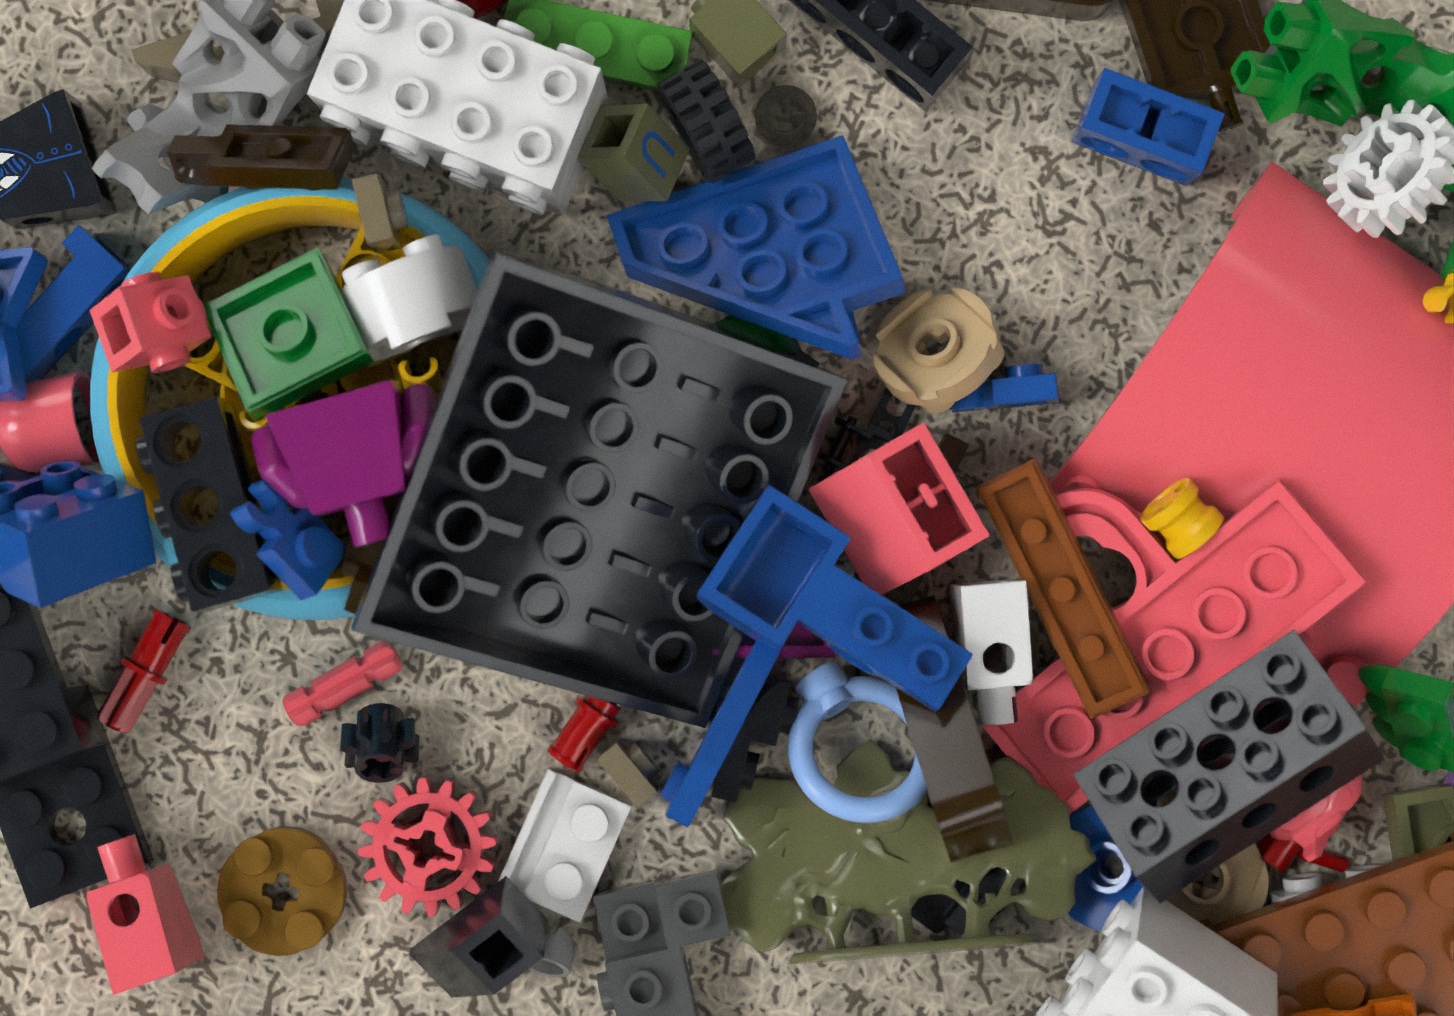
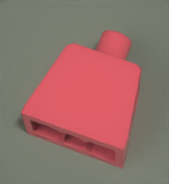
(147, 941)

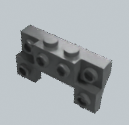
(645, 942)

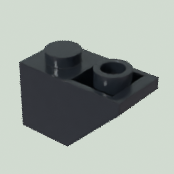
(485, 943)

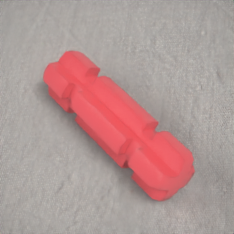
(342, 683)

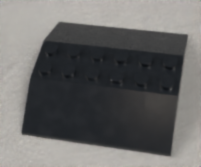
(589, 488)

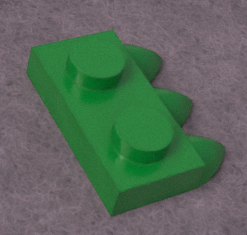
(1412, 714)

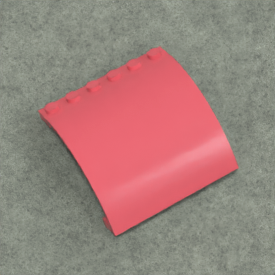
(1315, 369)

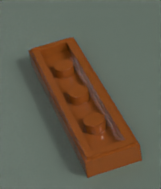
(1064, 588)

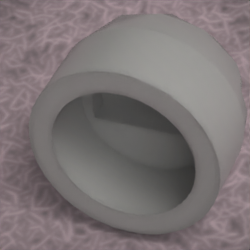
(557, 955)

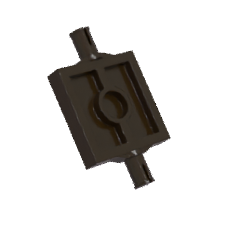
(1193, 45)

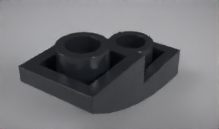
(767, 717)

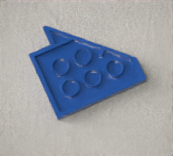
(770, 245)

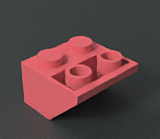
(899, 511)

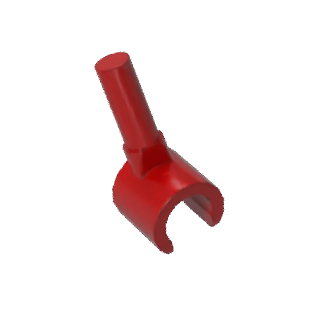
(1283, 852)

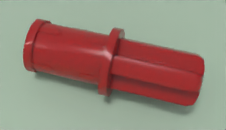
(142, 671)

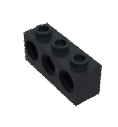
(896, 41)
(224, 470)

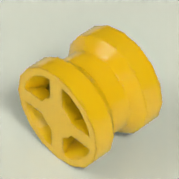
(1182, 518)

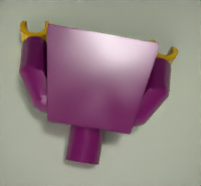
(348, 449)

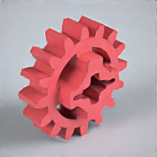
(419, 872)

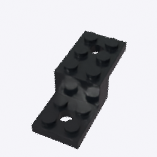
(53, 760)

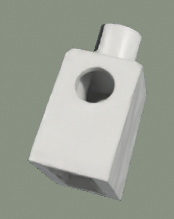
(989, 615)

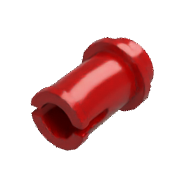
(584, 731)

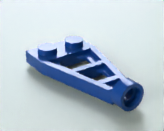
(690, 783)

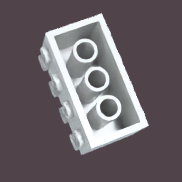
(461, 96)
(1163, 966)

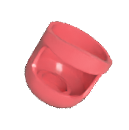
(45, 425)

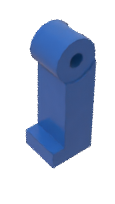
(64, 307)

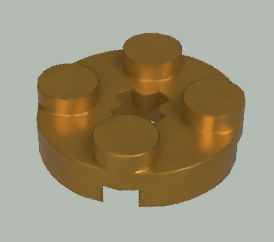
(301, 922)

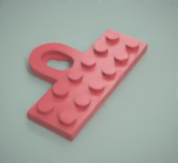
(1185, 621)

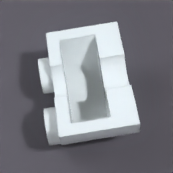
(410, 297)

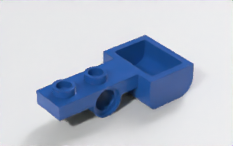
(786, 575)

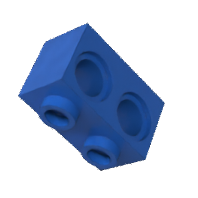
(1147, 127)

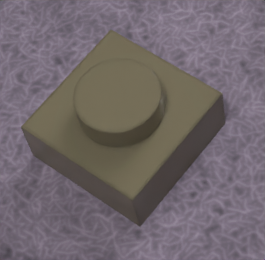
(380, 212)
(631, 771)

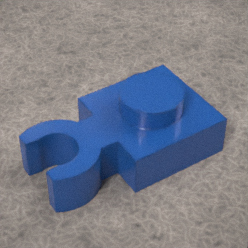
(1021, 387)
(296, 542)

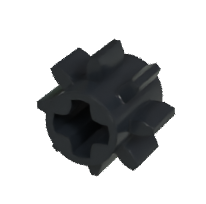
(379, 742)

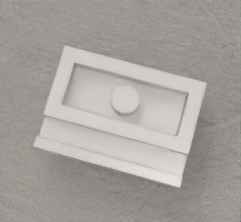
(565, 844)

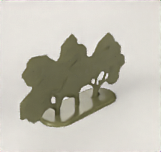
(891, 862)

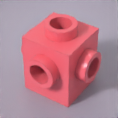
(151, 323)

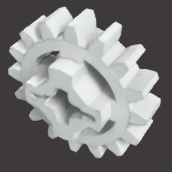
(1392, 169)

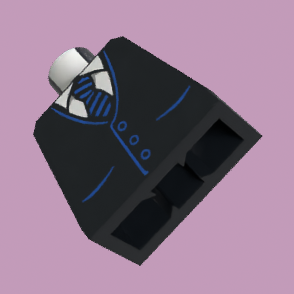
(49, 166)

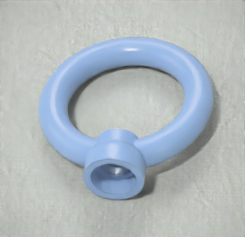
(824, 695)

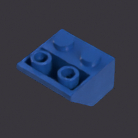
(70, 533)

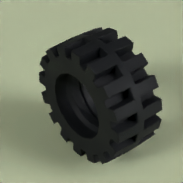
(706, 121)

